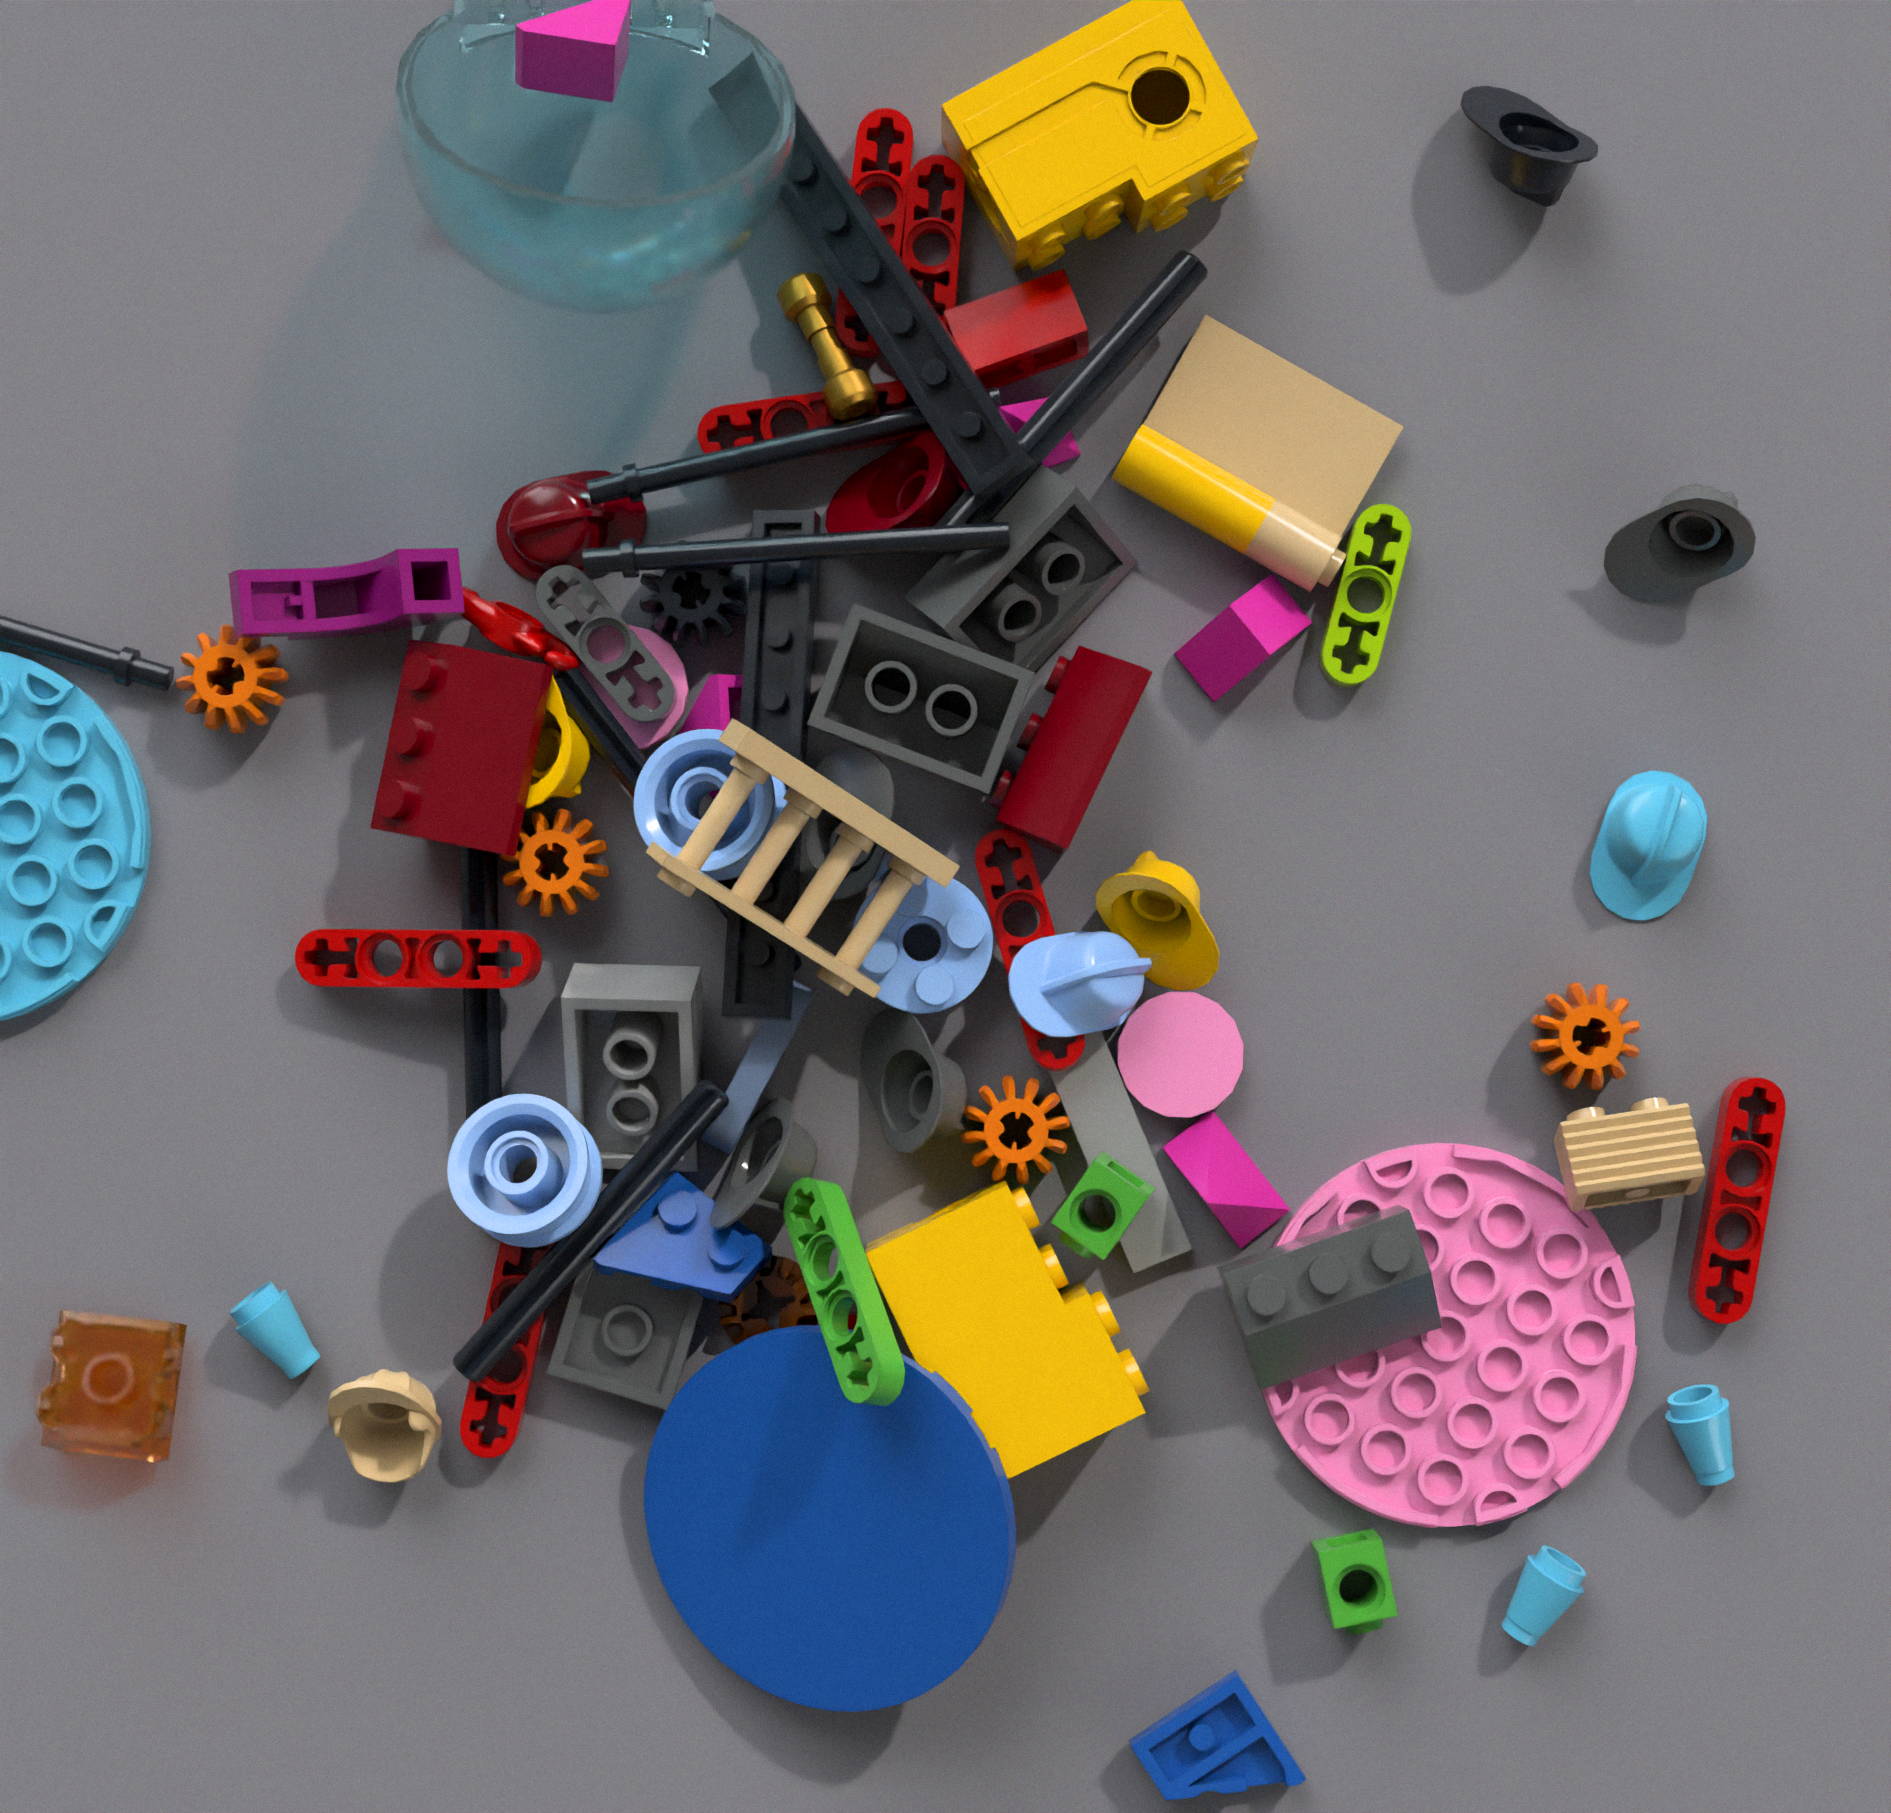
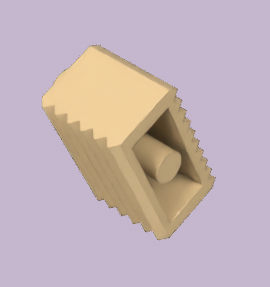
(1628, 1154)

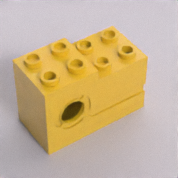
(1099, 128)
(992, 1323)

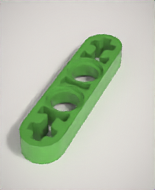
(869, 1357)

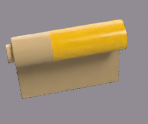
(1258, 454)

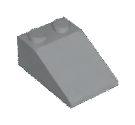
(631, 1052)

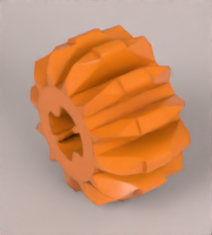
(247, 695)
(577, 860)
(1591, 1059)
(1036, 1130)

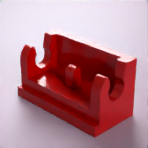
(1020, 330)

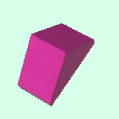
(575, 50)
(1242, 637)

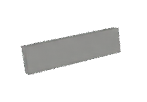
(1107, 1123)

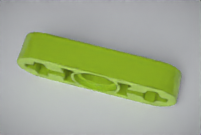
(1361, 546)

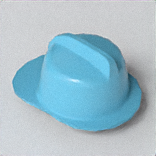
(1648, 845)

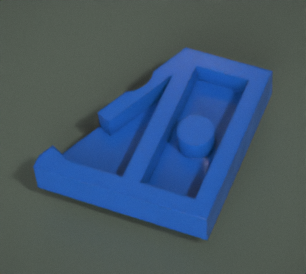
(680, 1249)
(1215, 1745)

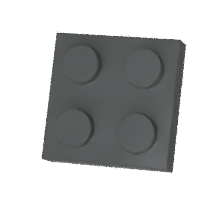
(626, 1336)

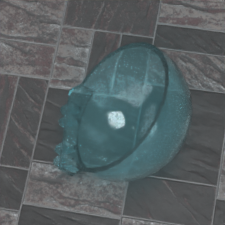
(590, 195)

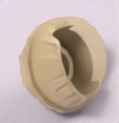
(385, 1424)

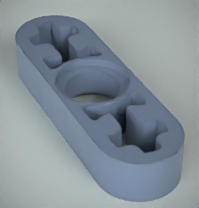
(756, 1072)

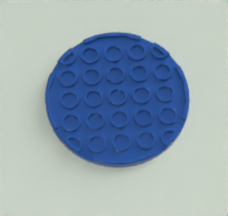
(826, 1536)

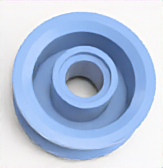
(673, 787)
(962, 955)
(557, 1193)

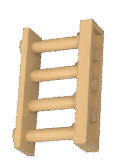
(806, 797)

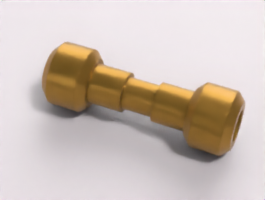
(806, 302)

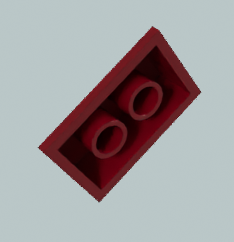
(462, 747)
(1069, 747)

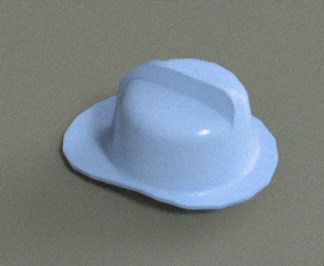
(1076, 982)

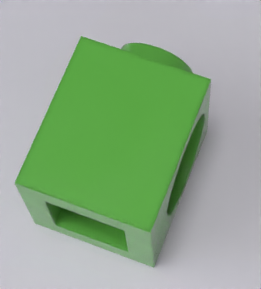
(1121, 1187)
(1349, 1552)

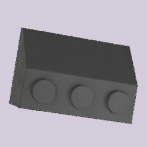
(1036, 592)
(921, 698)
(1332, 1295)

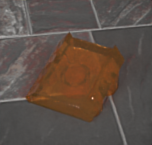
(112, 1386)

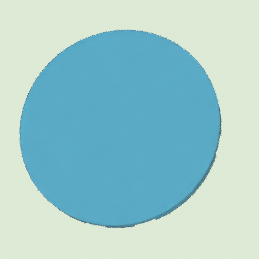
(68, 835)

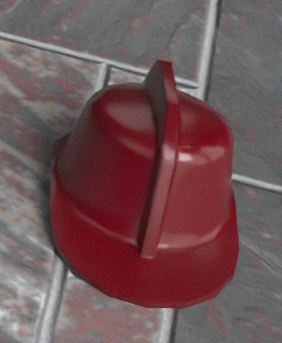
(898, 489)
(555, 520)

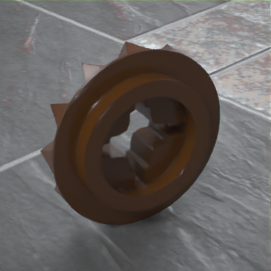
(781, 1278)

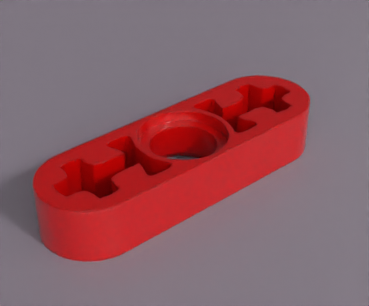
(951, 205)

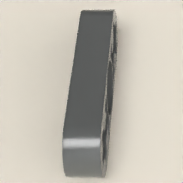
(589, 598)

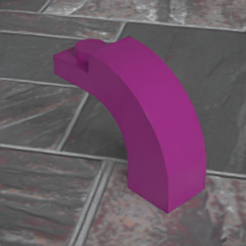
(348, 600)

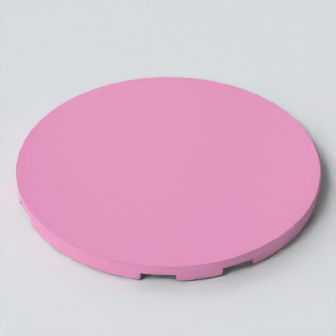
(1512, 1382)

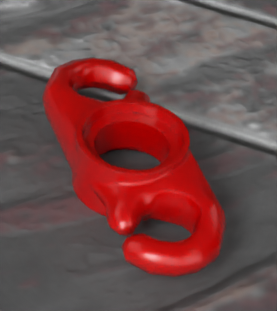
(517, 631)

